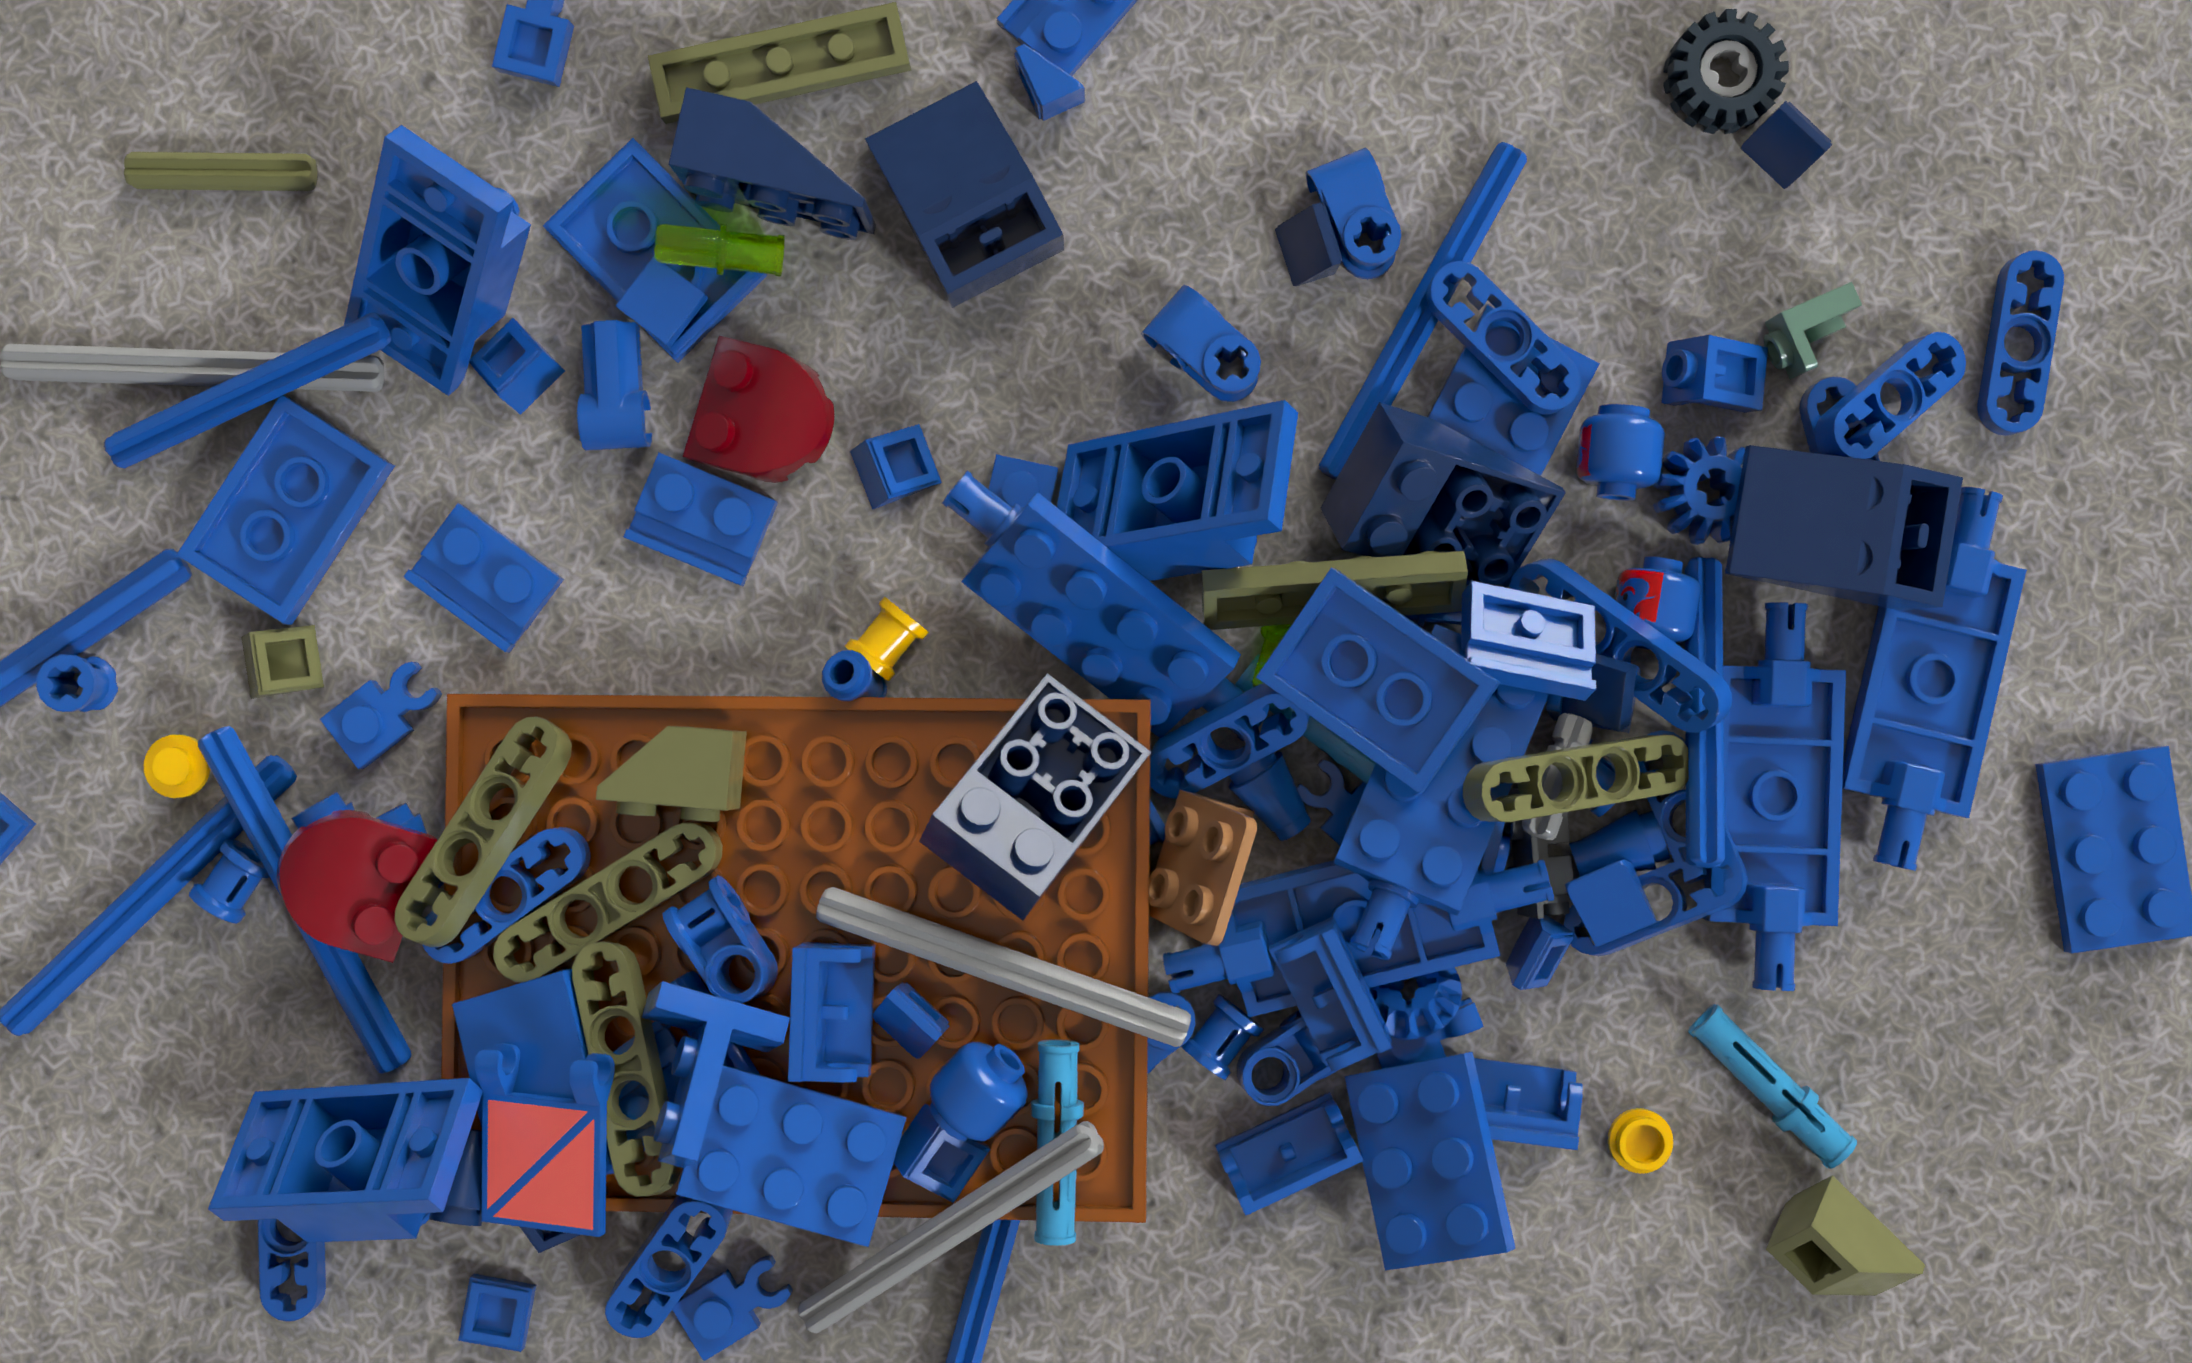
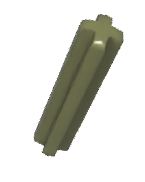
(221, 171)

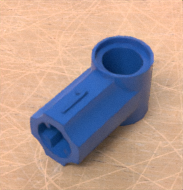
(614, 398)

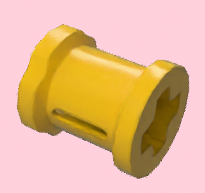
(887, 638)

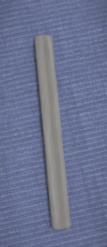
(165, 366)
(1003, 966)
(952, 1226)

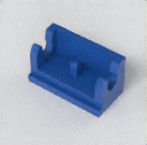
(1331, 994)
(831, 1012)
(1531, 1103)
(1288, 1153)

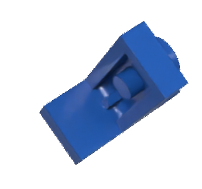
(701, 1059)

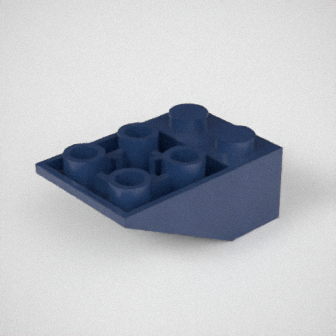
(740, 156)
(966, 194)
(1433, 489)
(1844, 527)
(1033, 796)

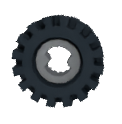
(1751, 57)

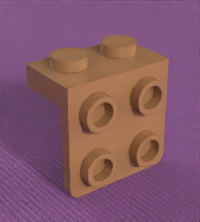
(1201, 866)

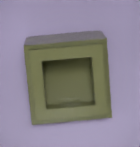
(282, 661)

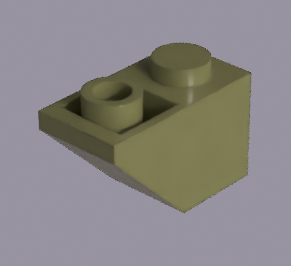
(681, 769)
(1839, 1245)

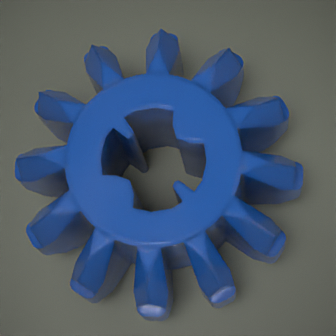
(1688, 502)

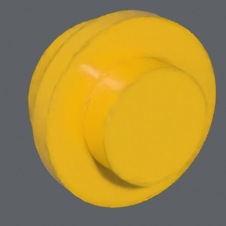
(176, 766)
(1640, 1140)

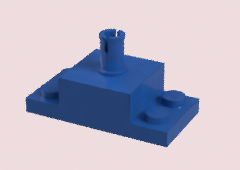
(435, 258)
(1185, 489)
(348, 1158)

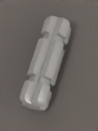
(1568, 733)

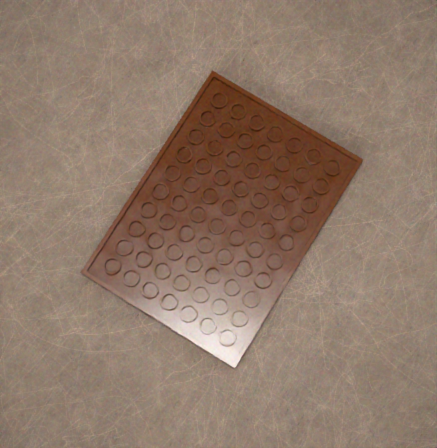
(841, 803)

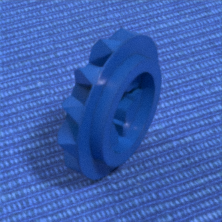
(1431, 1009)

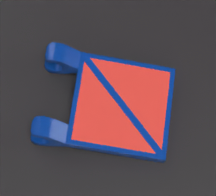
(544, 1151)

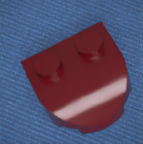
(759, 413)
(347, 878)

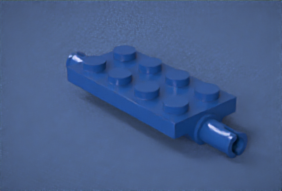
(1093, 608)
(1934, 689)
(1783, 794)
(1428, 842)
(1300, 898)

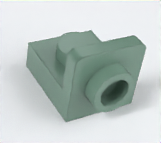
(1817, 318)

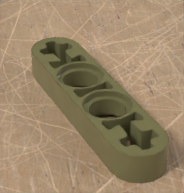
(1579, 779)
(492, 837)
(605, 896)
(637, 1064)

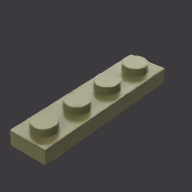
(785, 59)
(1278, 593)

